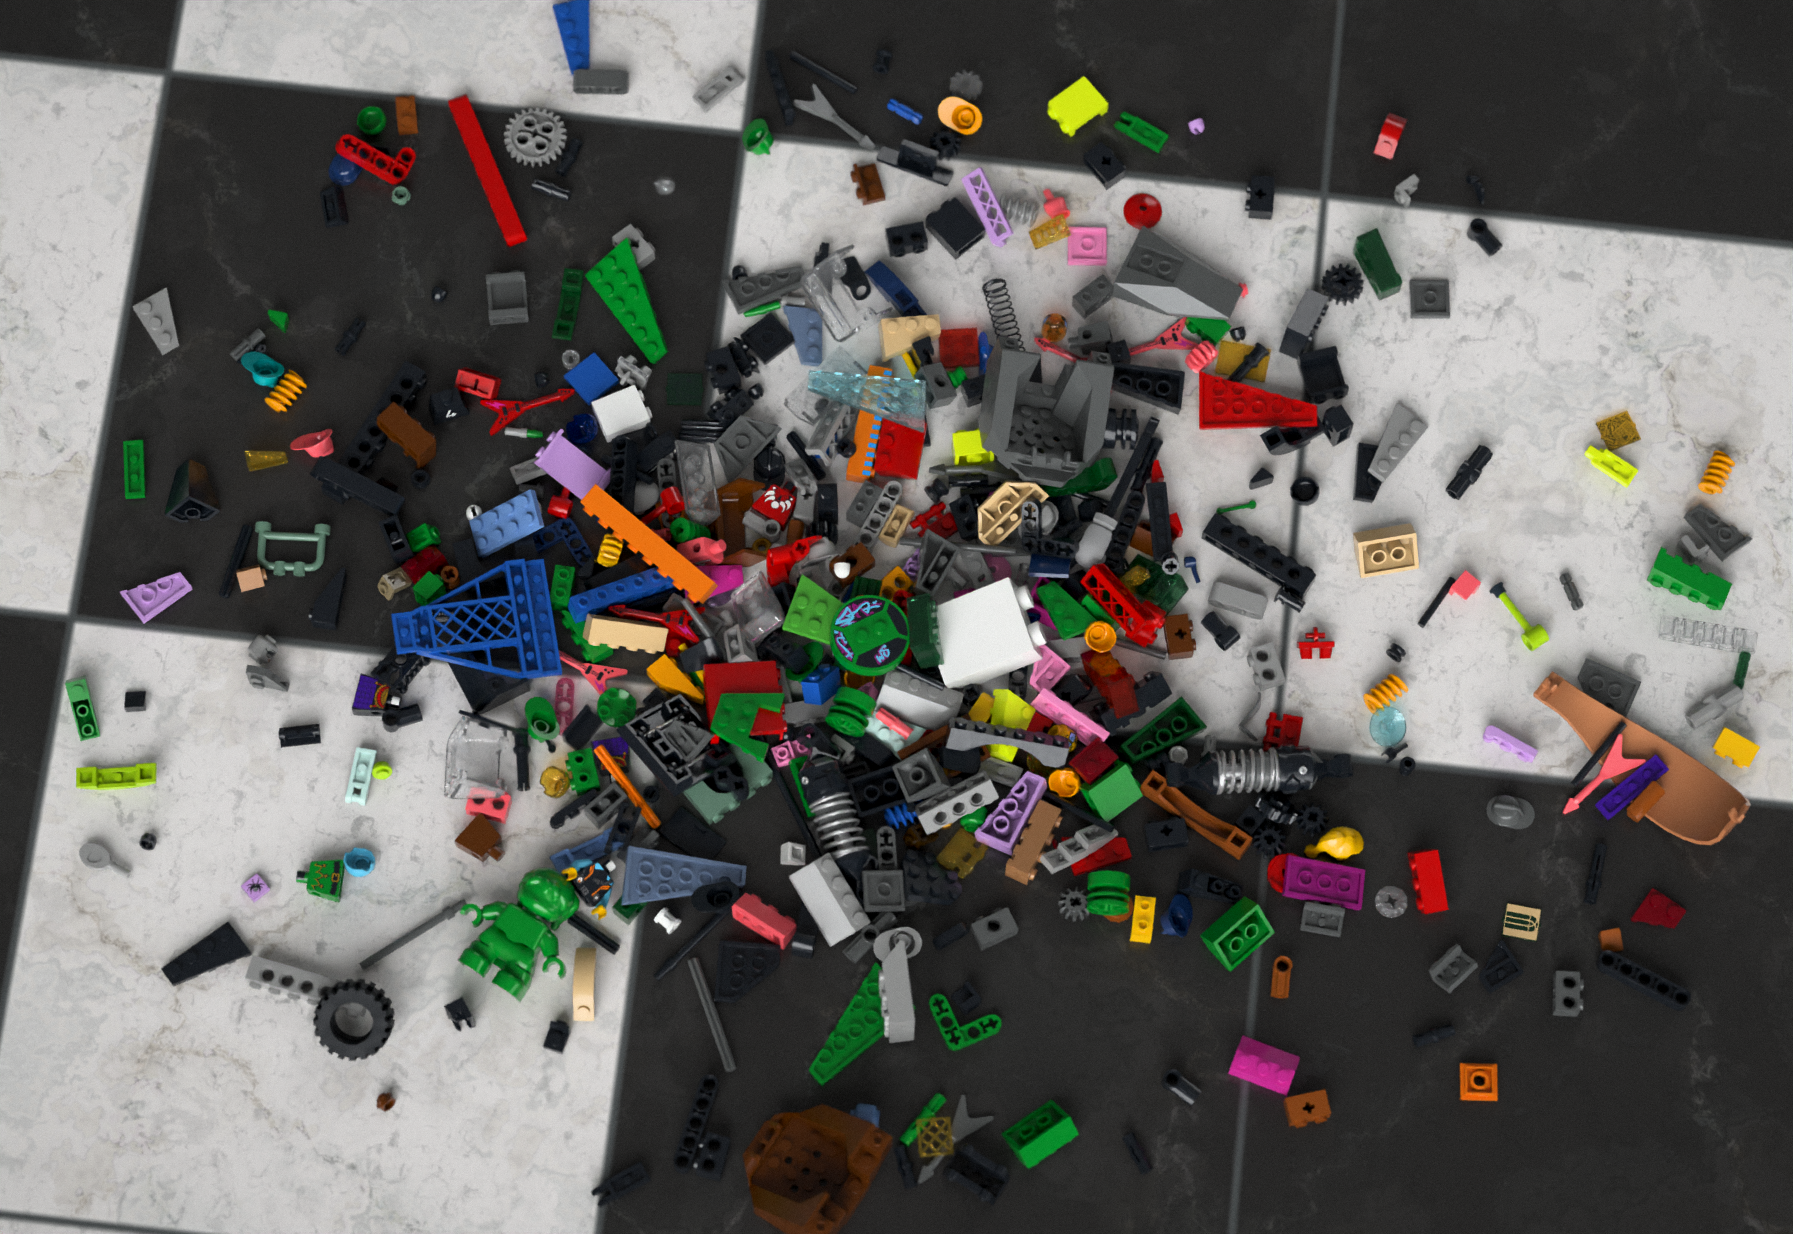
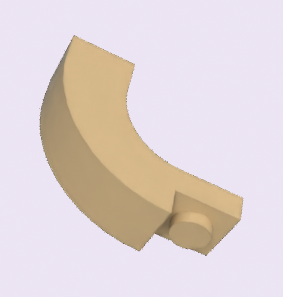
(584, 984)

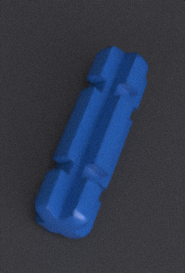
(905, 111)

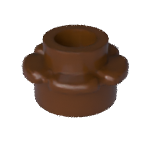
(385, 1101)

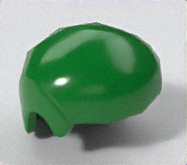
(371, 120)

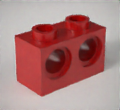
(478, 383)

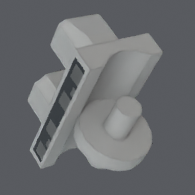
(631, 374)

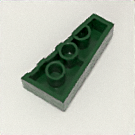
(1164, 731)

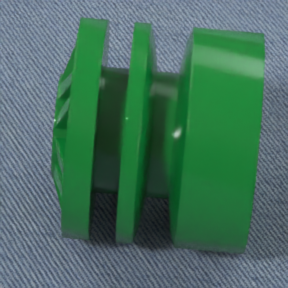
(850, 711)
(1108, 893)

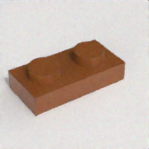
(406, 115)

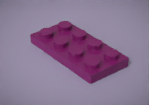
(1323, 882)

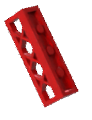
(1123, 596)

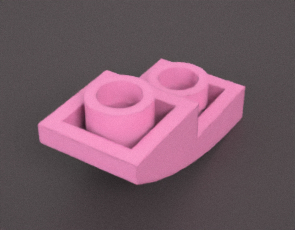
(789, 750)

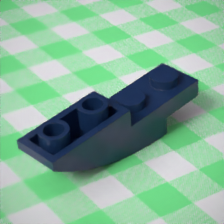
(894, 290)

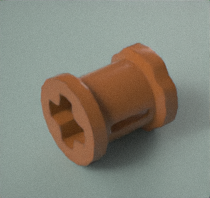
(452, 582)

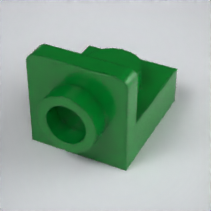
(423, 537)

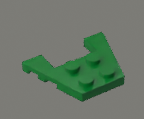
(736, 718)

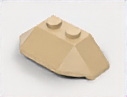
(1002, 510)

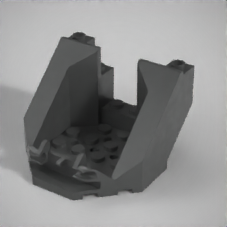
(1066, 412)

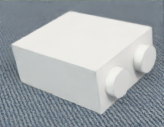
(621, 412)

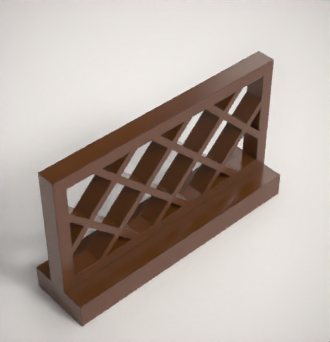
(931, 741)

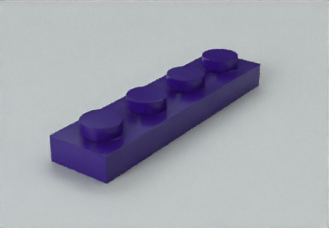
(1631, 787)

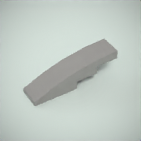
(1077, 848)

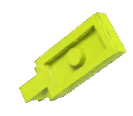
(1611, 465)

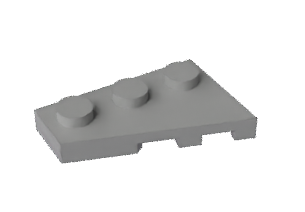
(158, 320)

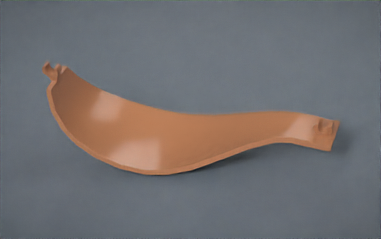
(1696, 800)

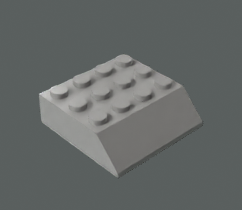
(896, 996)

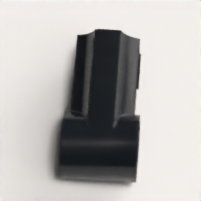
(1485, 238)
(1223, 634)
(404, 717)
(1182, 1088)

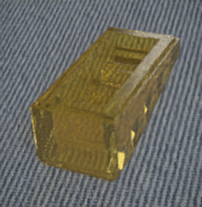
(1053, 223)
(263, 459)

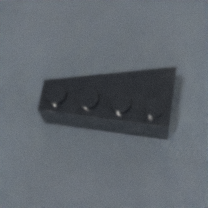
(1150, 384)
(1148, 693)

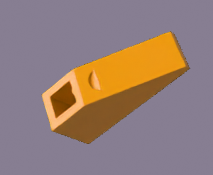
(672, 680)

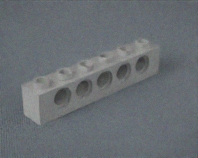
(260, 967)

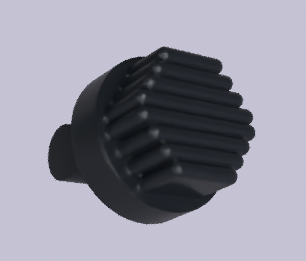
(1088, 509)

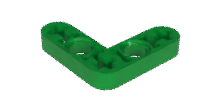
(961, 1032)

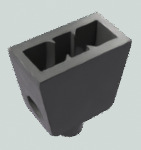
(1092, 338)

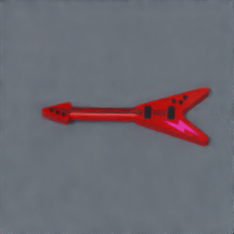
(511, 410)
(673, 620)

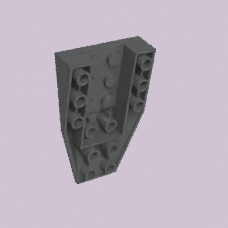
(1173, 281)

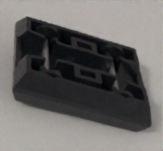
(649, 743)

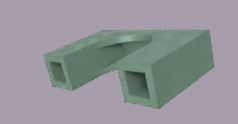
(713, 804)

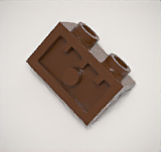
(868, 184)

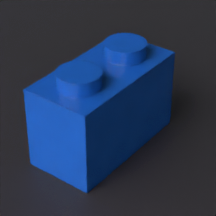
(821, 684)

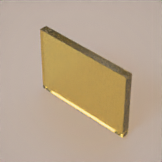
(1232, 355)

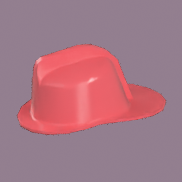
(315, 443)

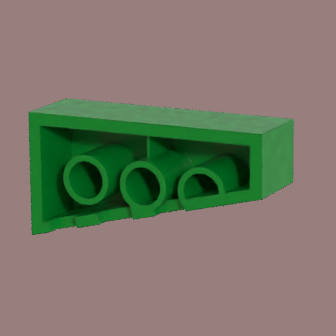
(1688, 581)

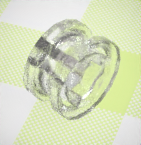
(565, 356)

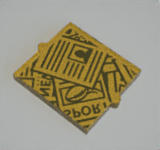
(1618, 431)

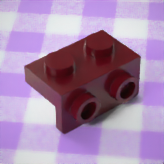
(427, 560)

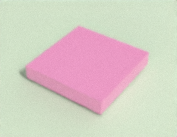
(1087, 246)

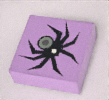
(255, 888)

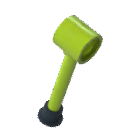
(1533, 636)

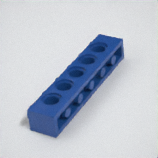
(618, 593)

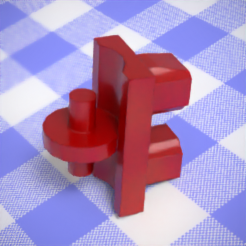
(1325, 647)

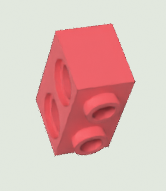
(488, 810)

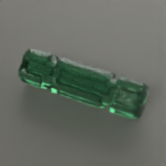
(1741, 669)

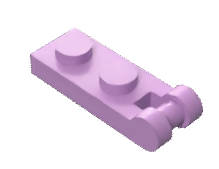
(1509, 743)

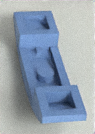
(590, 850)

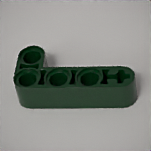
(1091, 479)

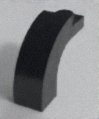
(1290, 439)

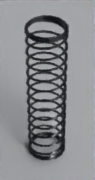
(991, 282)

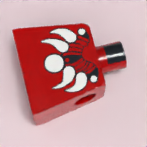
(777, 504)

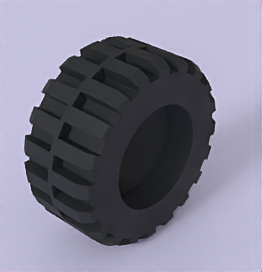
(339, 1041)

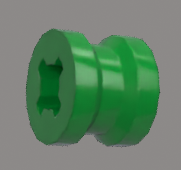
(957, 376)

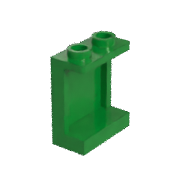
(1112, 792)

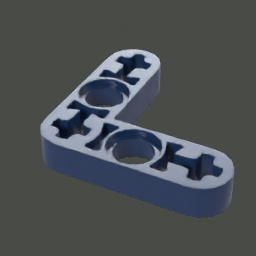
(560, 535)

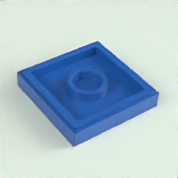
(591, 379)

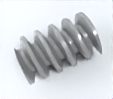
(1019, 211)

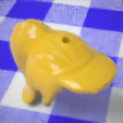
(1338, 842)

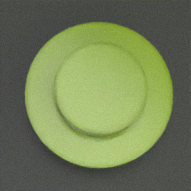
(381, 770)

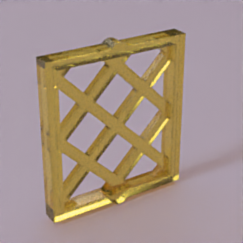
(920, 1137)

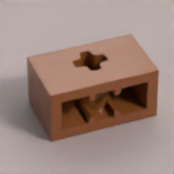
(1314, 1100)

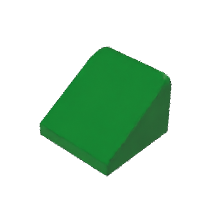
(280, 319)

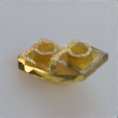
(1134, 577)

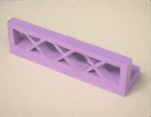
(983, 207)

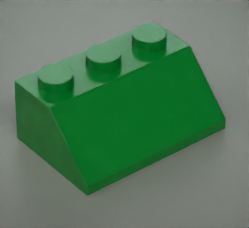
(1237, 933)
(1040, 1133)

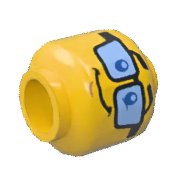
(1066, 732)

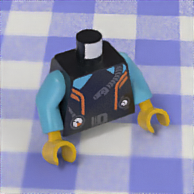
(592, 883)

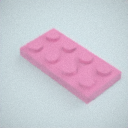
(1063, 713)

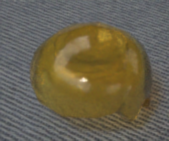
(555, 782)

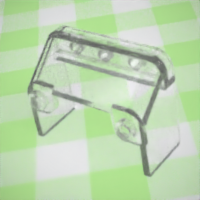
(833, 300)

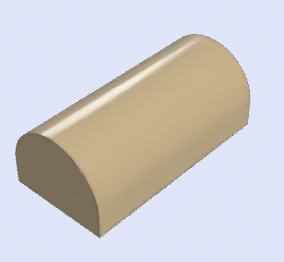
(896, 525)

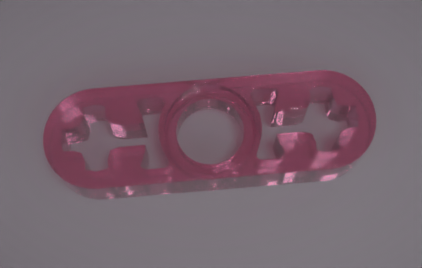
(570, 693)

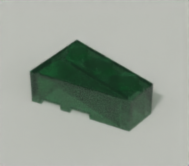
(1377, 264)
(924, 630)

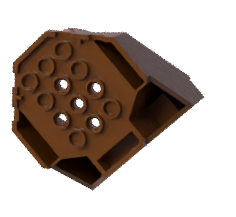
(848, 1162)

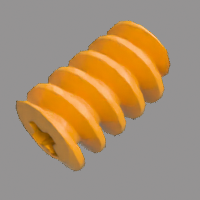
(285, 391)
(1716, 473)
(1383, 692)

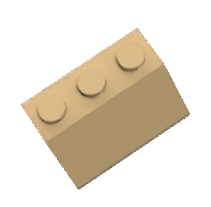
(1386, 550)

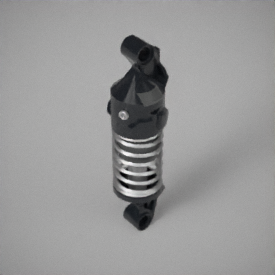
(1280, 768)
(827, 796)

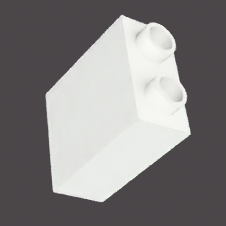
(988, 634)

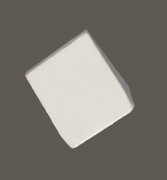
(793, 854)

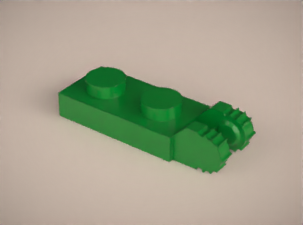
(1142, 132)

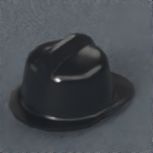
(769, 467)
(715, 897)

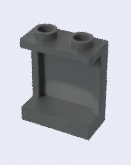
(507, 297)

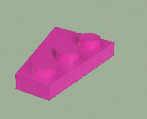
(725, 576)

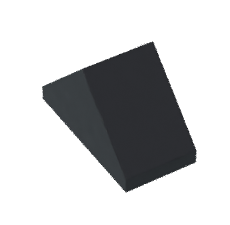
(1073, 585)

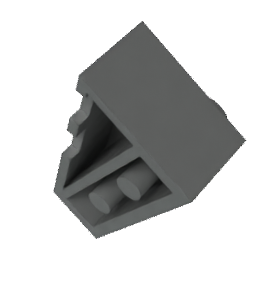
(933, 563)

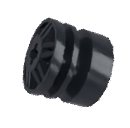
(1121, 429)

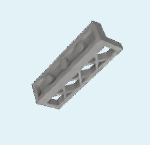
(825, 431)

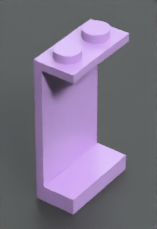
(571, 466)

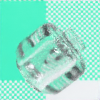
(665, 185)

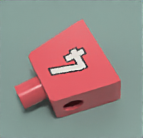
(703, 551)

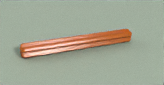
(627, 786)

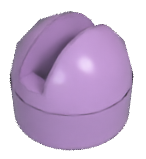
(1196, 125)

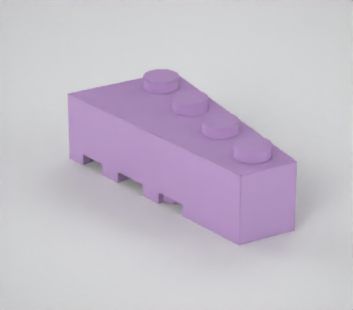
(1006, 824)

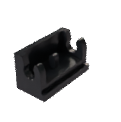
(921, 352)
(459, 1011)

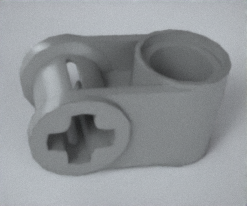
(805, 509)

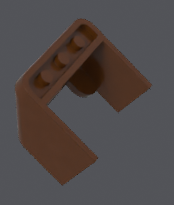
(733, 501)

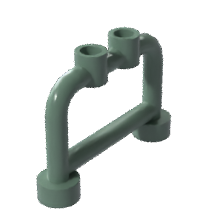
(298, 568)

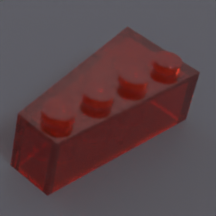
(1111, 681)

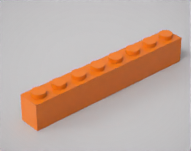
(648, 543)

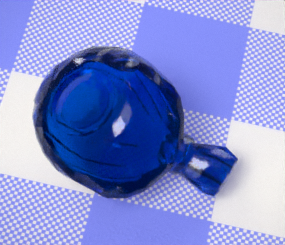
(582, 429)

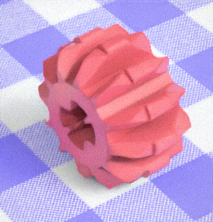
(1201, 356)

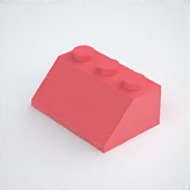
(764, 920)

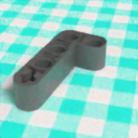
(891, 848)

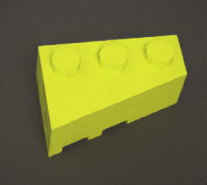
(1012, 713)

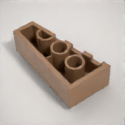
(1033, 842)

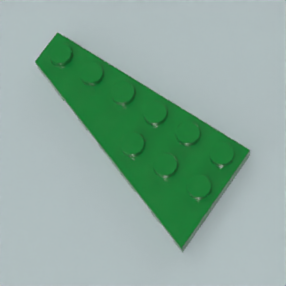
(625, 293)
(854, 1033)

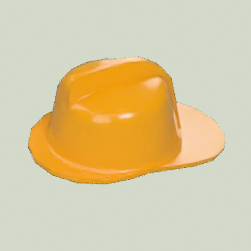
(960, 115)

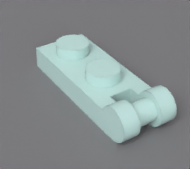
(361, 775)

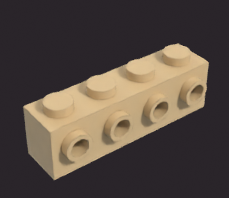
(625, 633)

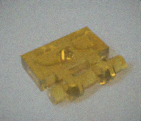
(957, 849)

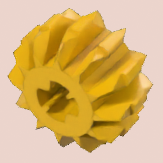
(609, 550)

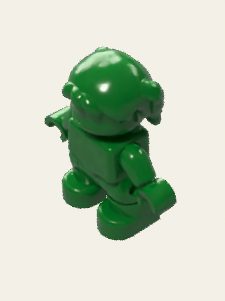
(519, 931)

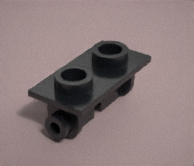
(748, 363)
(299, 735)

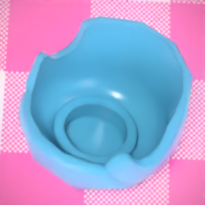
(359, 862)

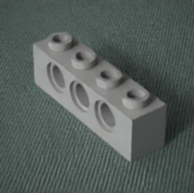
(960, 793)

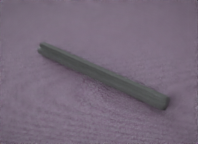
(712, 1014)

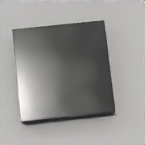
(1429, 299)
(883, 890)

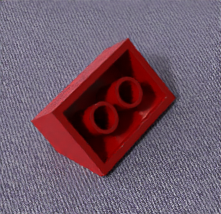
(899, 451)

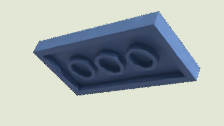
(506, 523)

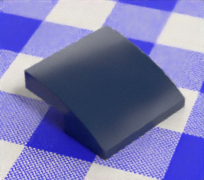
(1049, 566)

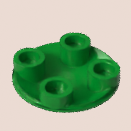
(616, 707)

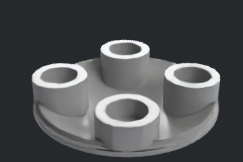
(645, 496)

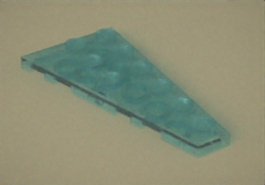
(886, 397)

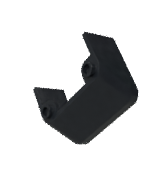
(482, 693)

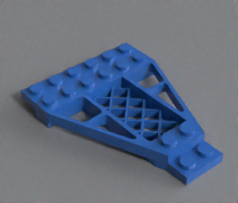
(530, 615)

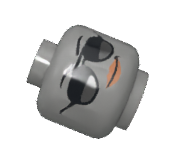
(263, 649)

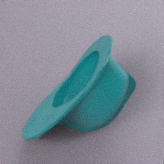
(263, 368)

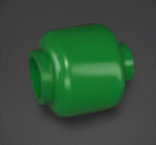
(975, 820)

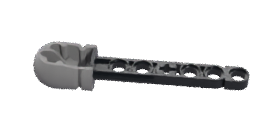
(1100, 531)

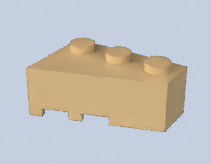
(899, 333)

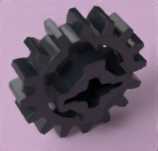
(1336, 290)
(1276, 808)

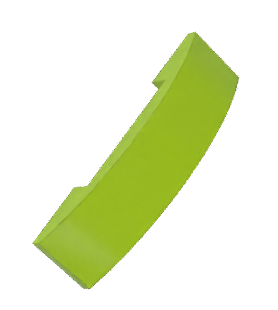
(116, 778)

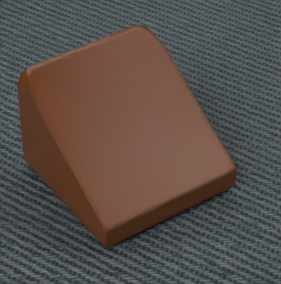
(1611, 940)

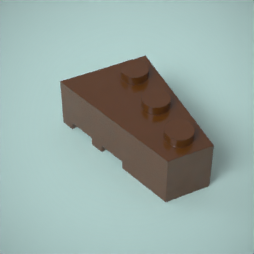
(408, 434)

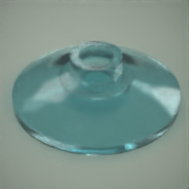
(1394, 723)

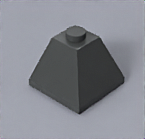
(921, 776)

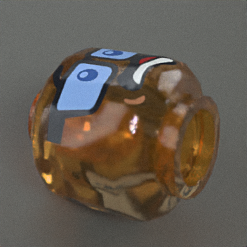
(1054, 327)

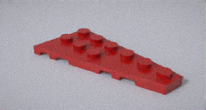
(1241, 406)

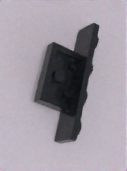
(917, 161)

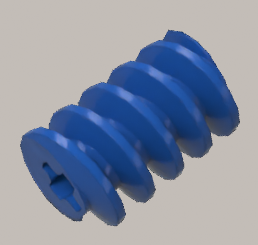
(900, 815)

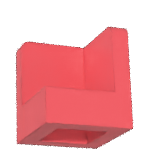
(1465, 585)

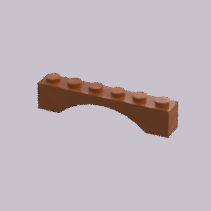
(1217, 831)

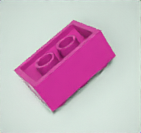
(1264, 1065)

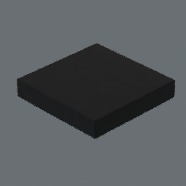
(767, 338)

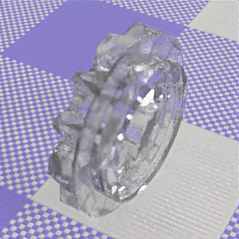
(1387, 909)

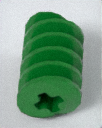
(686, 530)

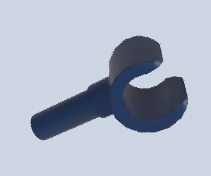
(1190, 562)

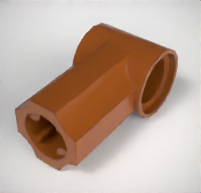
(1280, 979)

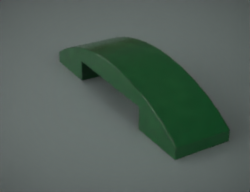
(568, 304)

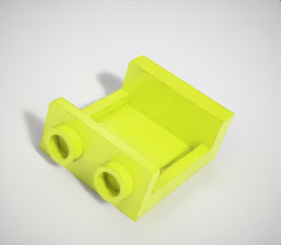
(1076, 106)

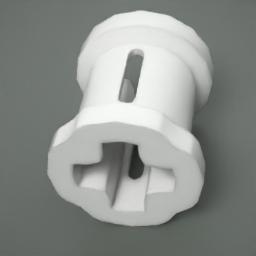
(667, 920)

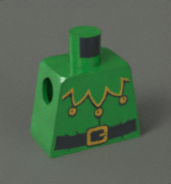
(324, 879)

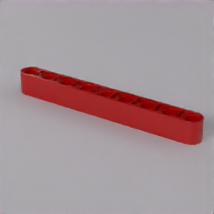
(487, 170)

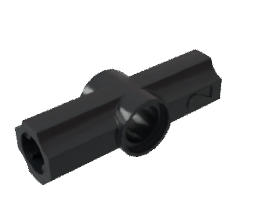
(1469, 472)

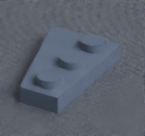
(807, 333)

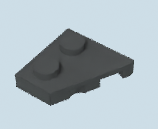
(687, 739)

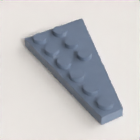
(665, 875)

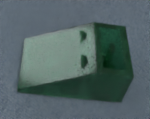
(1159, 588)

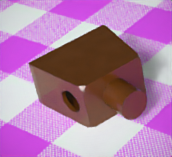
(480, 840)

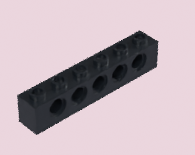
(1263, 566)

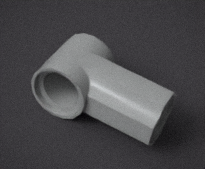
(761, 524)

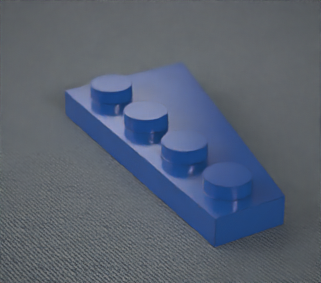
(573, 26)

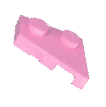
(1048, 670)

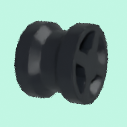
(936, 490)

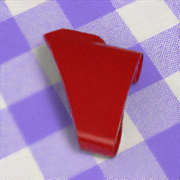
(782, 559)

